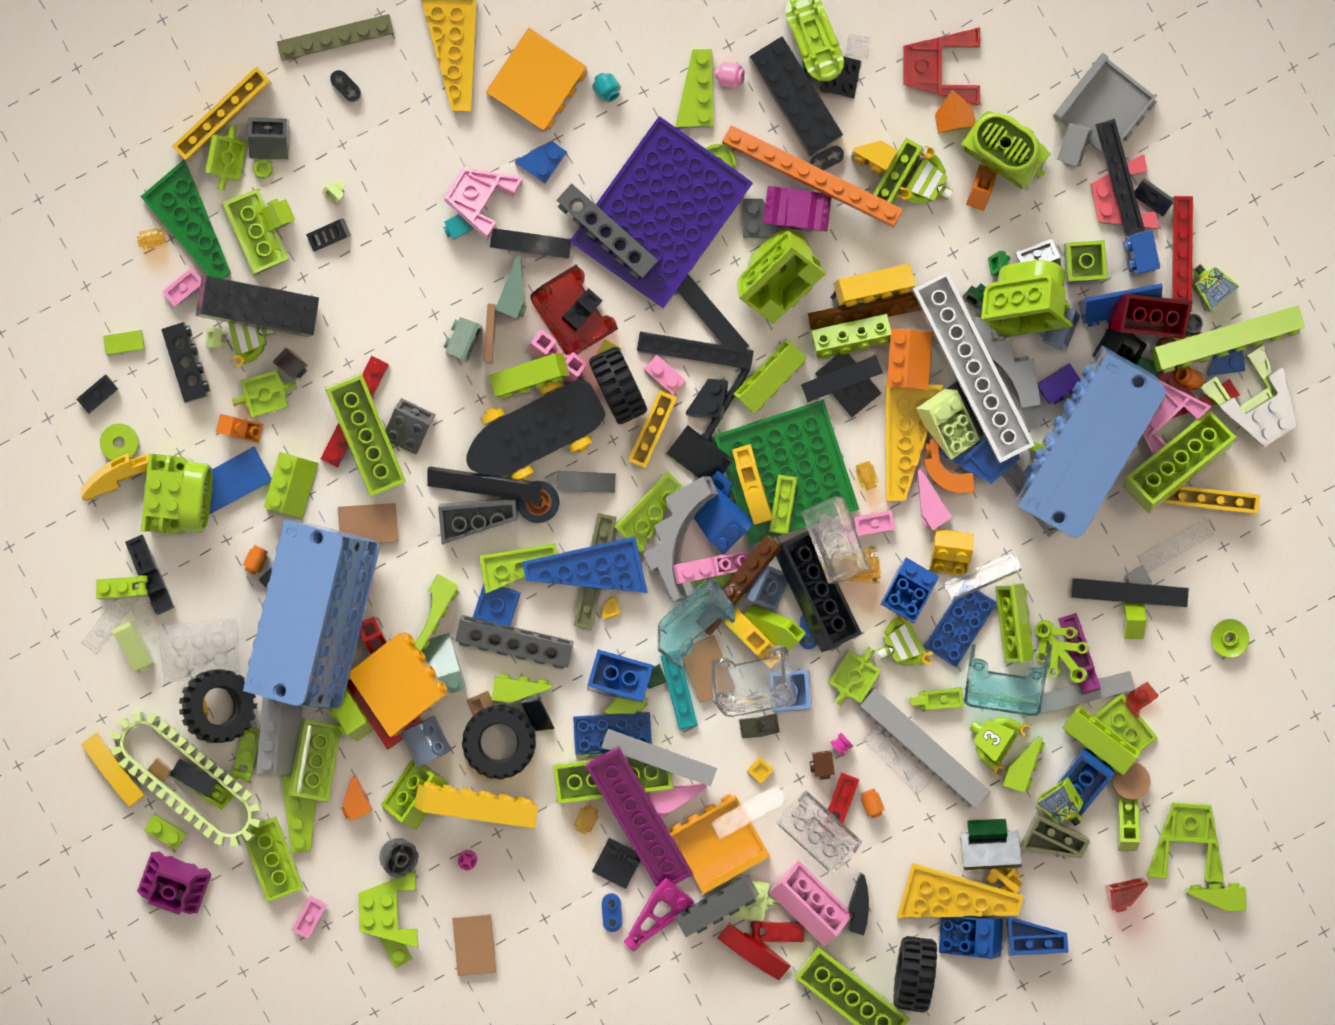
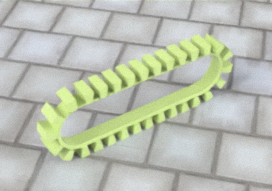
(162, 794)

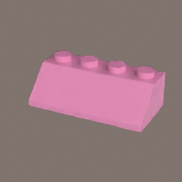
(811, 903)

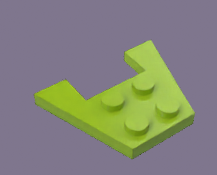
(380, 911)

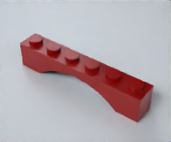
(375, 639)

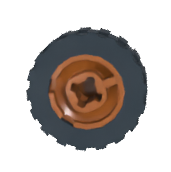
(543, 510)

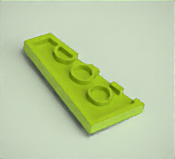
(697, 95)
(648, 511)
(507, 566)
(300, 819)

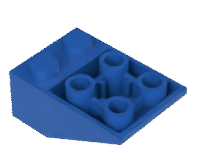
(909, 590)
(971, 936)

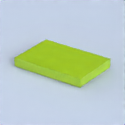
(1125, 724)

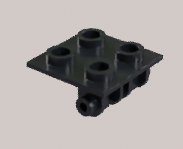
(846, 81)
(617, 863)

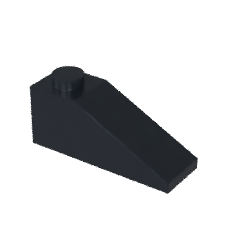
(291, 363)

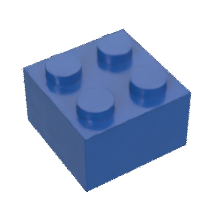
(1141, 253)

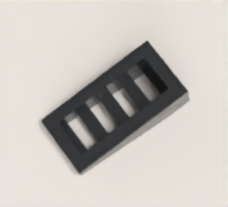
(343, 229)

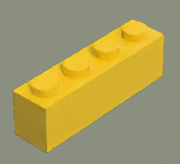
(874, 284)
(652, 429)

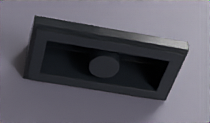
(537, 713)

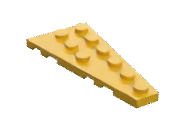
(904, 437)

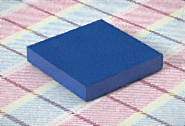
(497, 605)

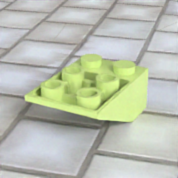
(948, 422)

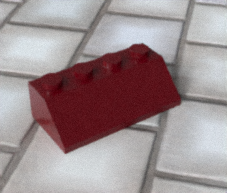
(1151, 316)

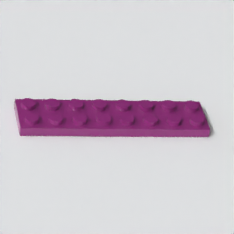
(638, 817)

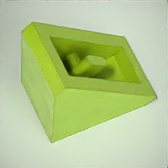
(1134, 620)

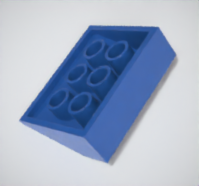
(1099, 307)

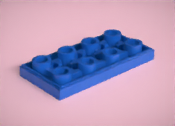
(960, 626)
(591, 730)

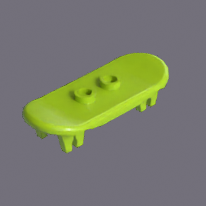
(815, 38)

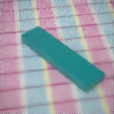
(679, 694)

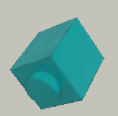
(457, 227)

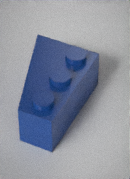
(1033, 939)

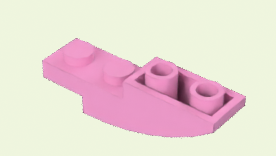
(709, 567)

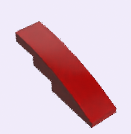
(388, 741)
(753, 951)

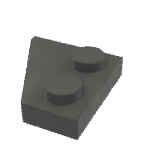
(753, 220)

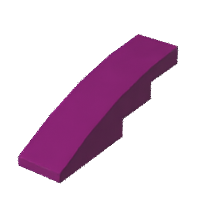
(1082, 660)

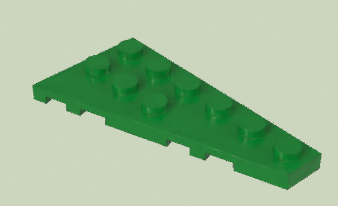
(183, 213)

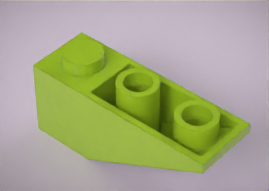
(775, 626)
(510, 690)
(1020, 769)
(1225, 897)

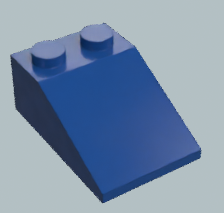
(722, 522)
(619, 676)
(1088, 776)

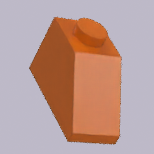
(981, 188)
(355, 801)

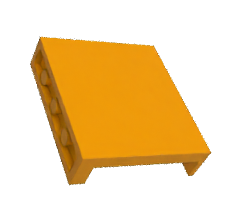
(537, 80)
(398, 683)
(714, 858)

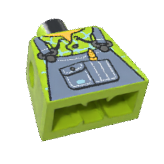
(1213, 286)
(1062, 802)

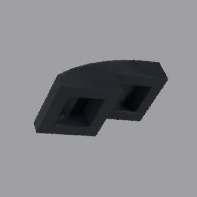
(582, 309)

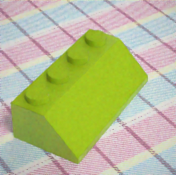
(1014, 623)

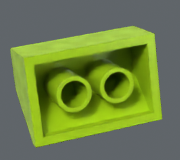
(290, 485)
(402, 796)

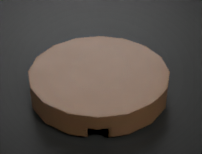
(1133, 783)

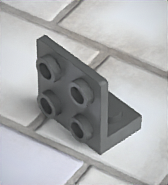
(408, 425)

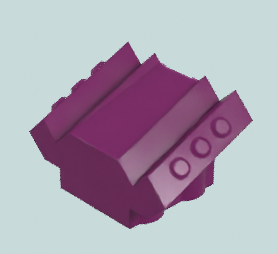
(797, 209)
(173, 884)

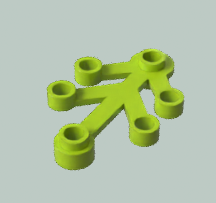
(1059, 649)

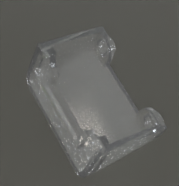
(753, 684)

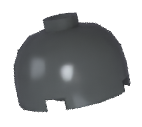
(398, 857)

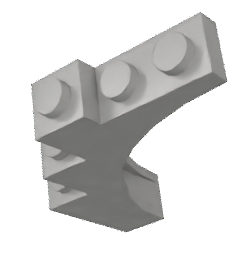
(1020, 373)
(671, 532)

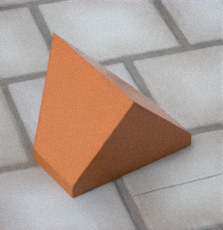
(954, 114)

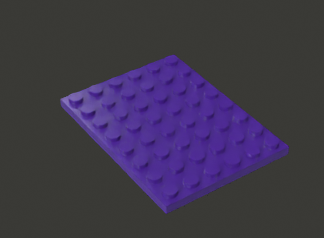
(671, 202)

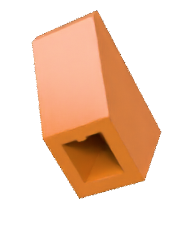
(239, 428)

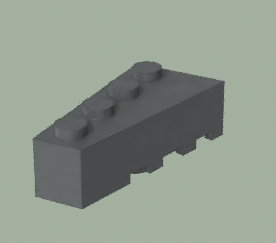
(472, 517)
(717, 905)

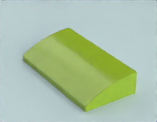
(257, 243)
(314, 760)
(272, 860)

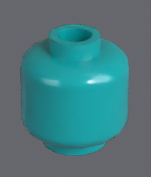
(606, 87)

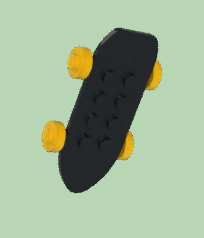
(536, 430)

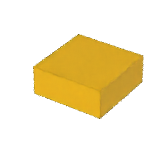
(760, 770)

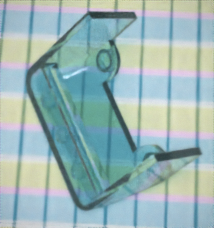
(691, 618)
(1004, 691)

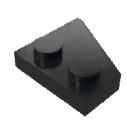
(710, 400)

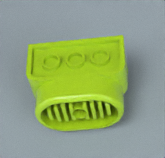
(1016, 163)
(779, 274)
(1028, 298)
(176, 495)

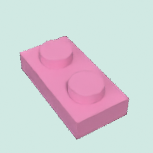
(183, 287)
(664, 374)
(874, 523)
(309, 917)

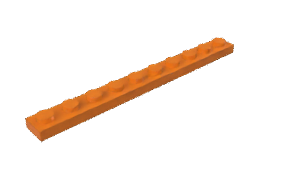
(812, 176)

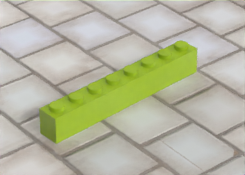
(1227, 338)

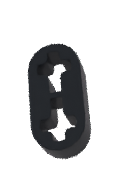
(342, 89)
(824, 154)

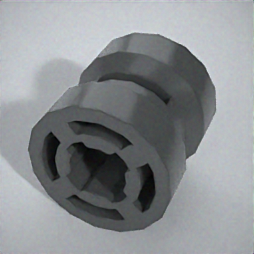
(1195, 323)

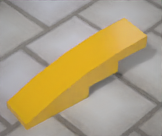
(115, 774)

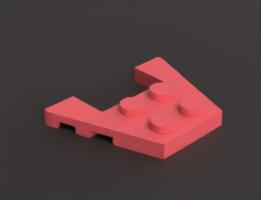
(1105, 201)

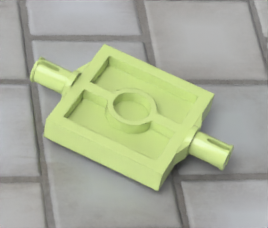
(756, 910)

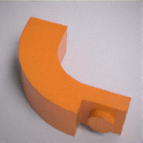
(951, 482)

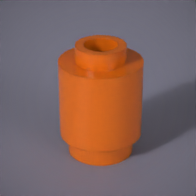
(1189, 377)
(255, 560)
(872, 803)

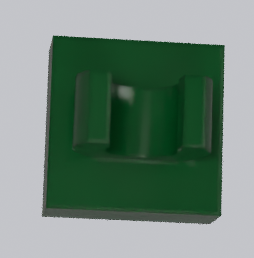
(975, 295)

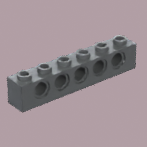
(573, 195)
(524, 637)

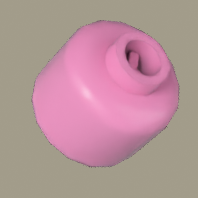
(730, 75)

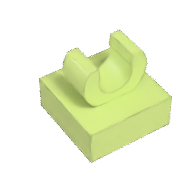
(334, 192)
(213, 338)

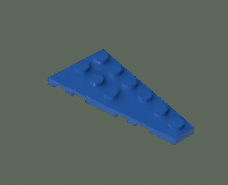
(603, 566)

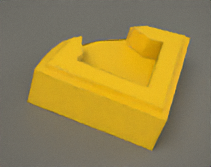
(610, 608)

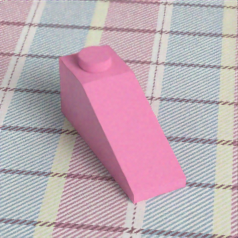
(931, 506)
(670, 799)

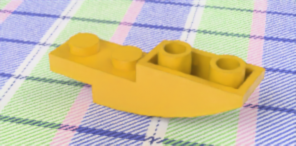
(107, 477)
(752, 484)
(750, 635)

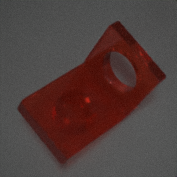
(1140, 698)

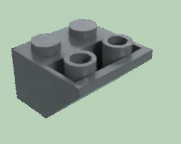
(268, 138)

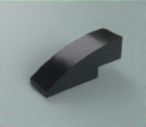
(859, 905)

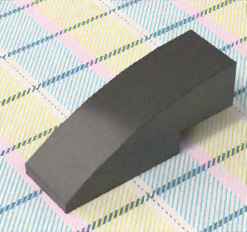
(586, 481)

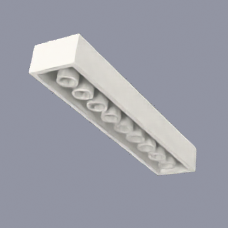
(973, 367)

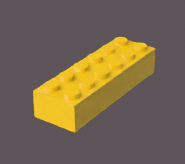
(475, 805)

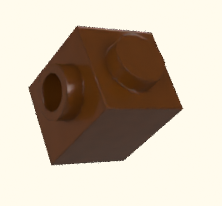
(822, 764)

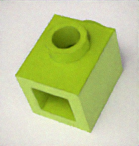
(278, 214)

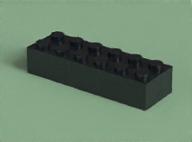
(795, 96)
(257, 306)
(820, 602)

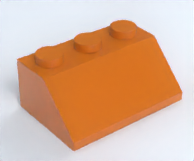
(909, 359)

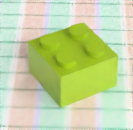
(1085, 261)

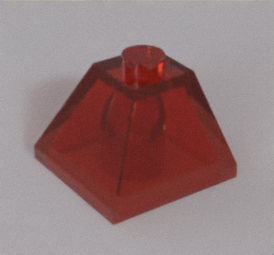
(1125, 893)

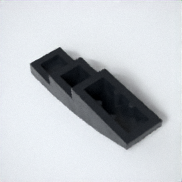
(530, 243)
(841, 378)
(147, 566)

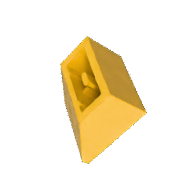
(875, 155)
(951, 552)

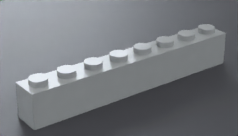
(924, 747)

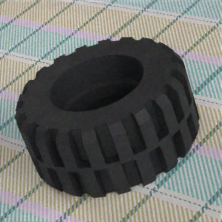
(618, 385)
(193, 706)
(499, 768)
(915, 974)

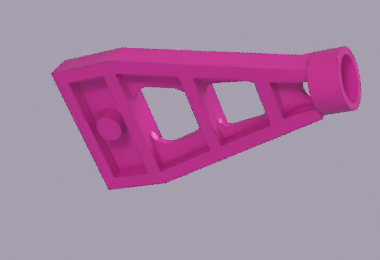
(672, 896)

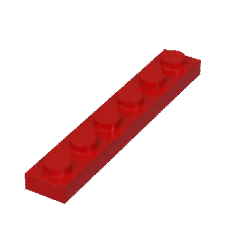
(1182, 247)
(337, 444)

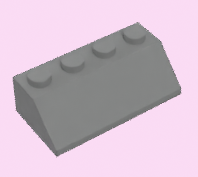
(278, 737)

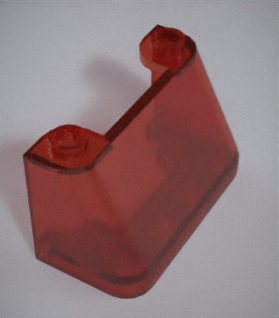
(556, 298)

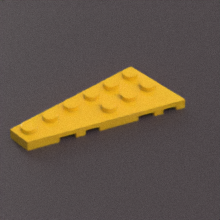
(453, 37)
(948, 895)

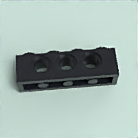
(171, 335)

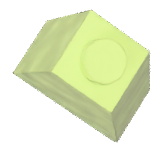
(133, 646)

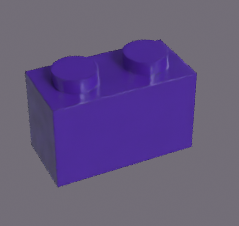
(1058, 384)

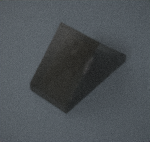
(759, 726)

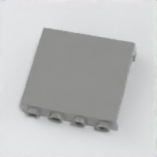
(1106, 95)

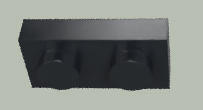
(1153, 197)
(97, 394)

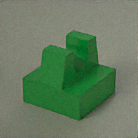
(997, 261)

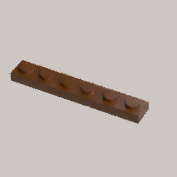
(891, 306)
(748, 573)

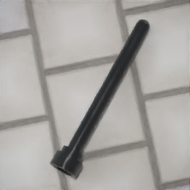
(730, 396)

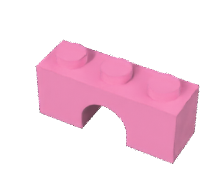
(545, 345)

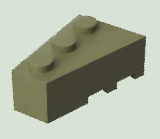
(1051, 837)

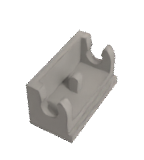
(1074, 144)

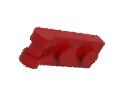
(843, 795)
(777, 931)

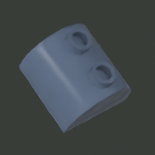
(1061, 337)
(768, 588)
(426, 741)

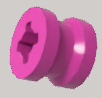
(841, 744)
(467, 860)

